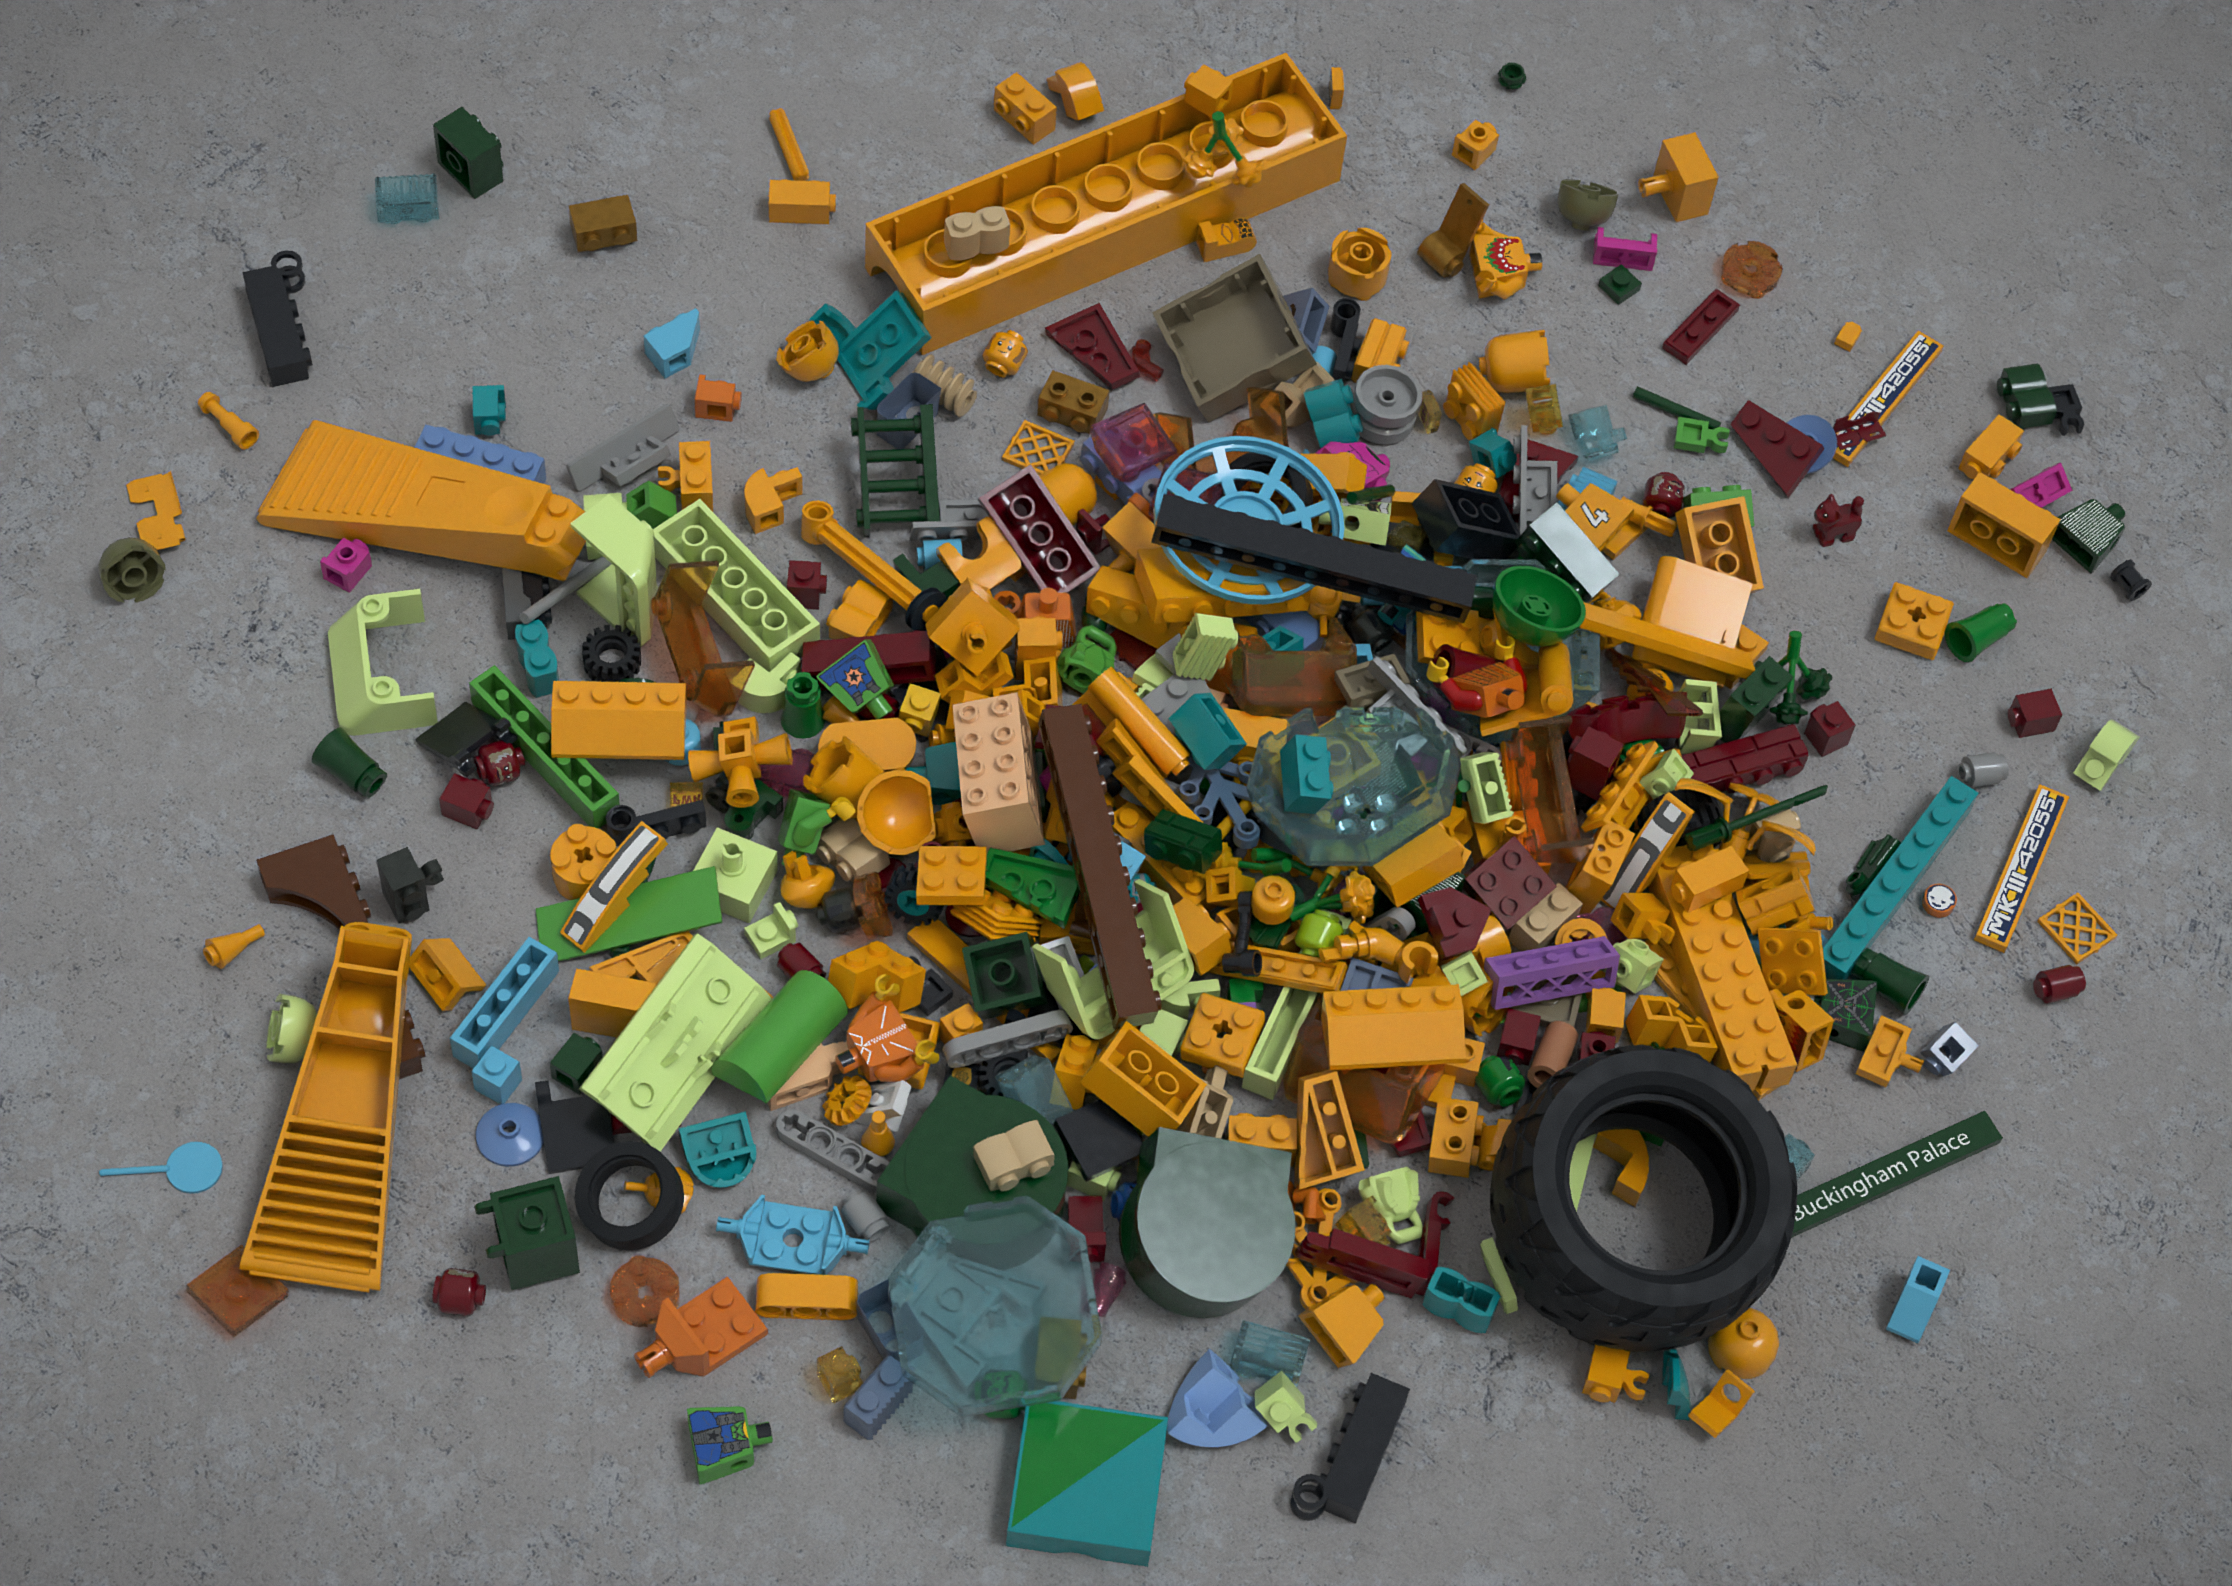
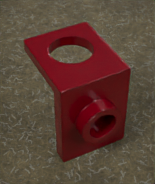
(1091, 531)

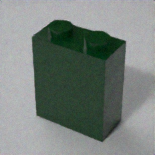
(1753, 700)

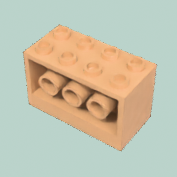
(998, 773)

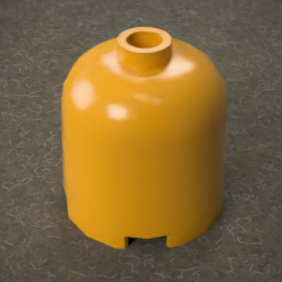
(1516, 361)
(1071, 489)
(841, 772)

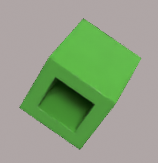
(651, 503)

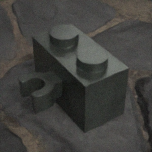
(405, 883)

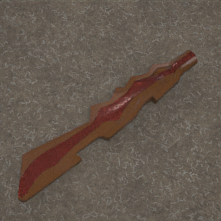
(1646, 681)

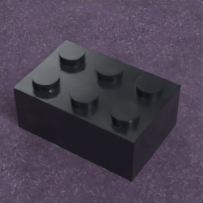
(1466, 521)

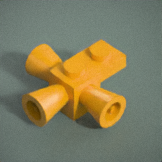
(740, 759)

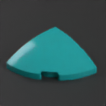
(1677, 1384)

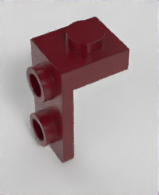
(1086, 1216)

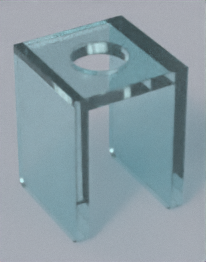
(1037, 1086)

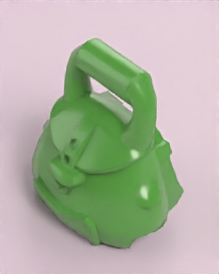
(1086, 660)

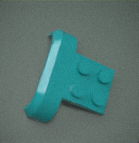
(876, 346)

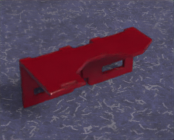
(1862, 433)

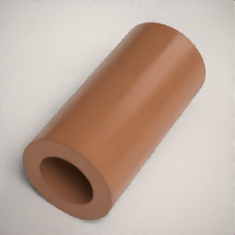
(1552, 1052)

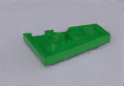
(1035, 883)

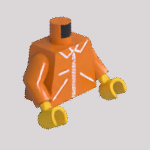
(882, 1042)

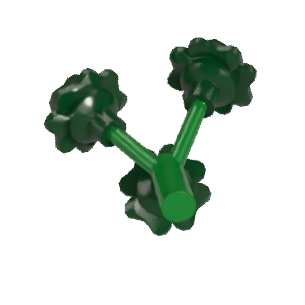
(1811, 685)

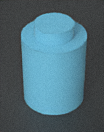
(927, 553)

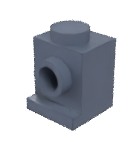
(1957, 1047)

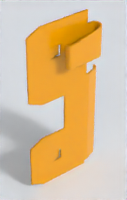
(158, 529)

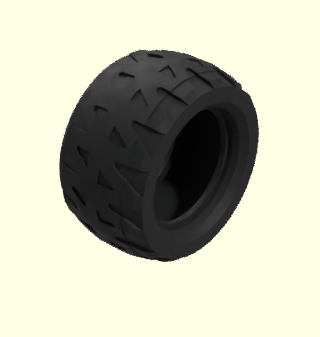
(1708, 1119)

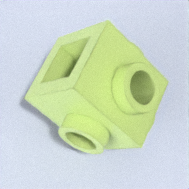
(1636, 965)

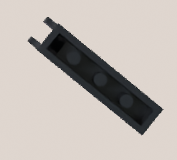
(275, 320)
(1358, 1456)

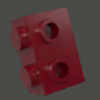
(1593, 762)

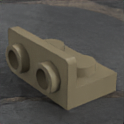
(1361, 687)

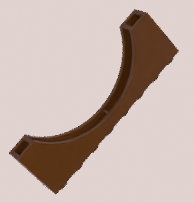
(319, 882)

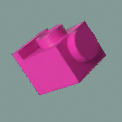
(346, 564)

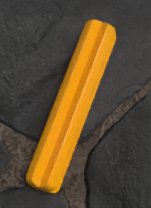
(789, 145)

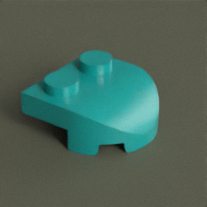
(719, 1150)

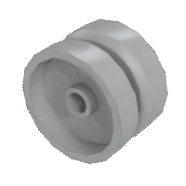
(1386, 403)

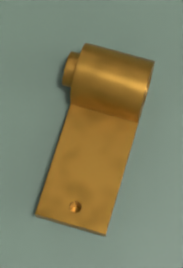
(1448, 246)

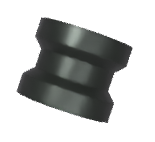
(717, 795)

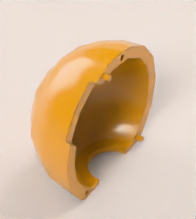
(897, 812)

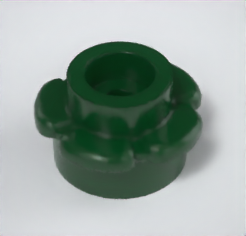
(1512, 76)

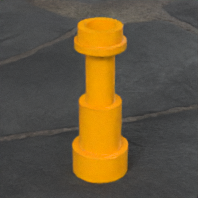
(241, 432)

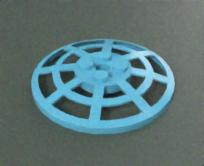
(1252, 504)

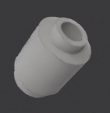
(1982, 769)
(865, 1215)

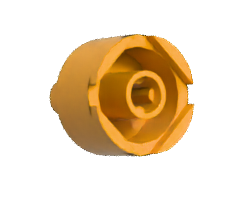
(1359, 263)
(578, 858)

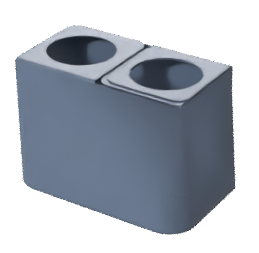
(910, 392)
(877, 1300)

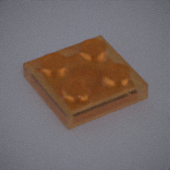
(234, 1295)

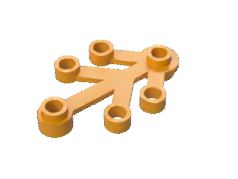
(1317, 1281)

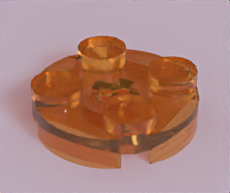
(1748, 282)
(869, 896)
(638, 1273)

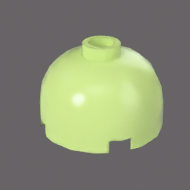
(290, 1029)

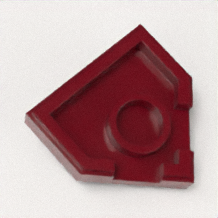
(1453, 921)

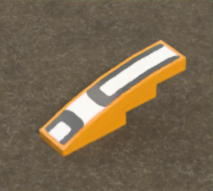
(1650, 848)
(609, 890)

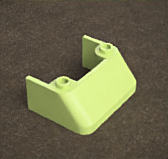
(627, 586)
(375, 703)
(1165, 946)

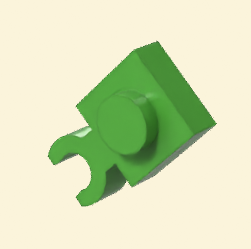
(1695, 436)

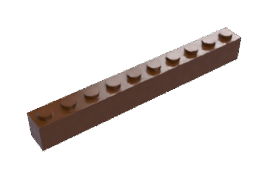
(1098, 866)

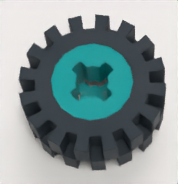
(902, 898)

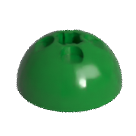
(1536, 606)

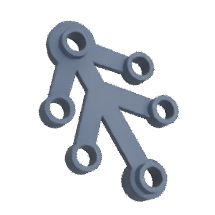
(1224, 791)

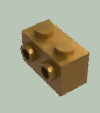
(603, 223)
(1072, 402)

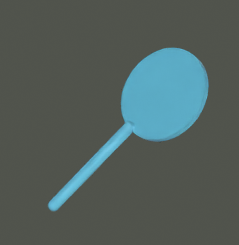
(189, 1168)

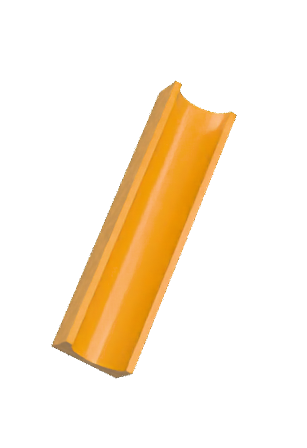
(1106, 202)

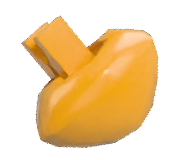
(805, 883)

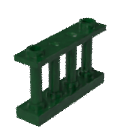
(922, 454)

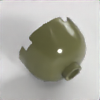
(1585, 203)
(131, 570)

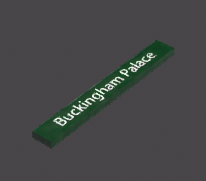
(1894, 1171)

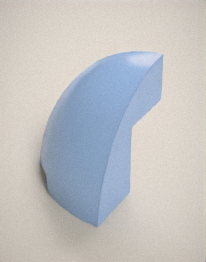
(1213, 1407)

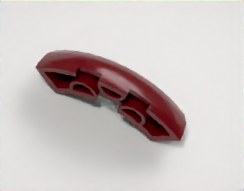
(1627, 719)

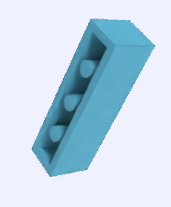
(505, 1002)

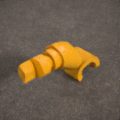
(1383, 947)

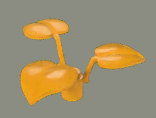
(1740, 837)

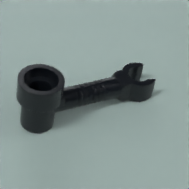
(1243, 960)

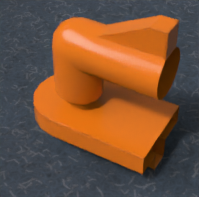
(1310, 1198)

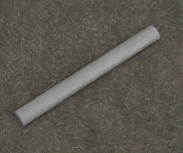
(564, 590)

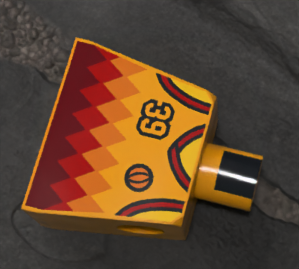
(1804, 1025)

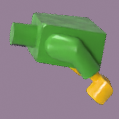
(805, 819)

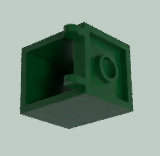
(532, 1232)

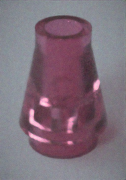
(1108, 1284)

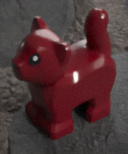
(1837, 520)

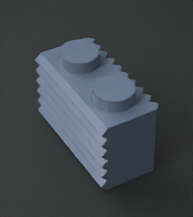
(877, 1398)

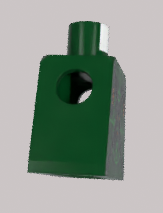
(1852, 1008)

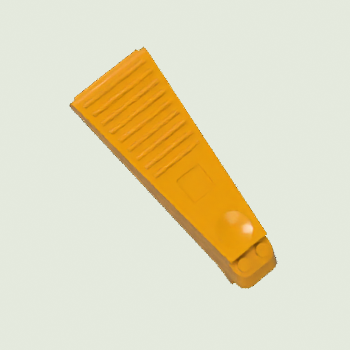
(420, 503)
(333, 1160)

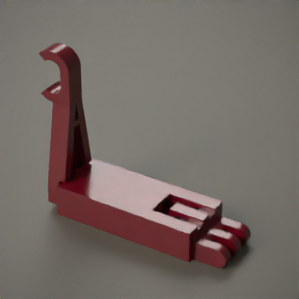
(1379, 1263)

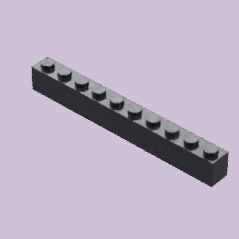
(1314, 558)

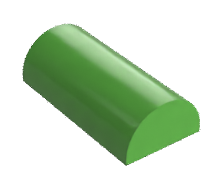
(781, 1036)

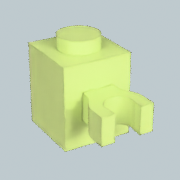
(1283, 1405)

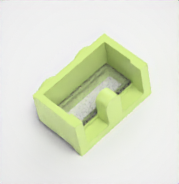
(1702, 730)

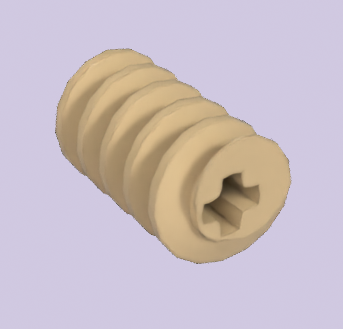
(953, 393)

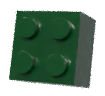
(468, 152)
(1004, 975)

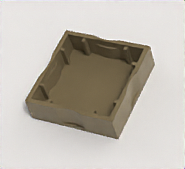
(1234, 338)

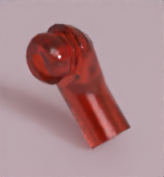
(1141, 357)

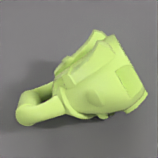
(1396, 1200)

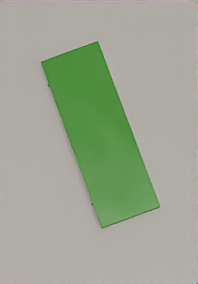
(654, 912)

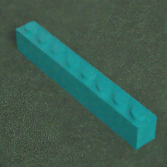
(1898, 878)

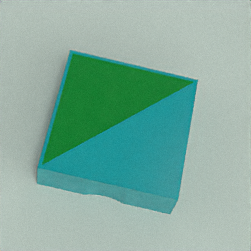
(1087, 1482)

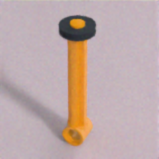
(821, 528)

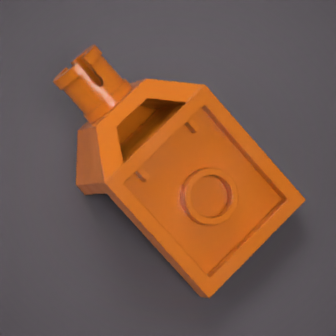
(702, 1332)

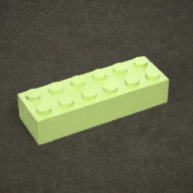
(743, 593)

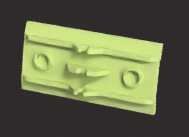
(670, 1043)

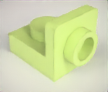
(1666, 775)
(772, 931)

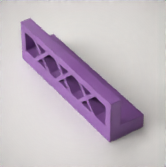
(1555, 965)

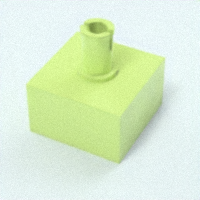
(742, 872)

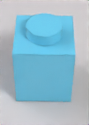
(496, 1075)

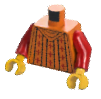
(1486, 689)

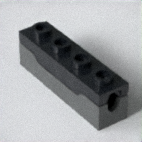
(521, 592)

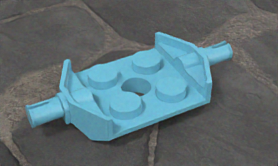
(769, 1223)

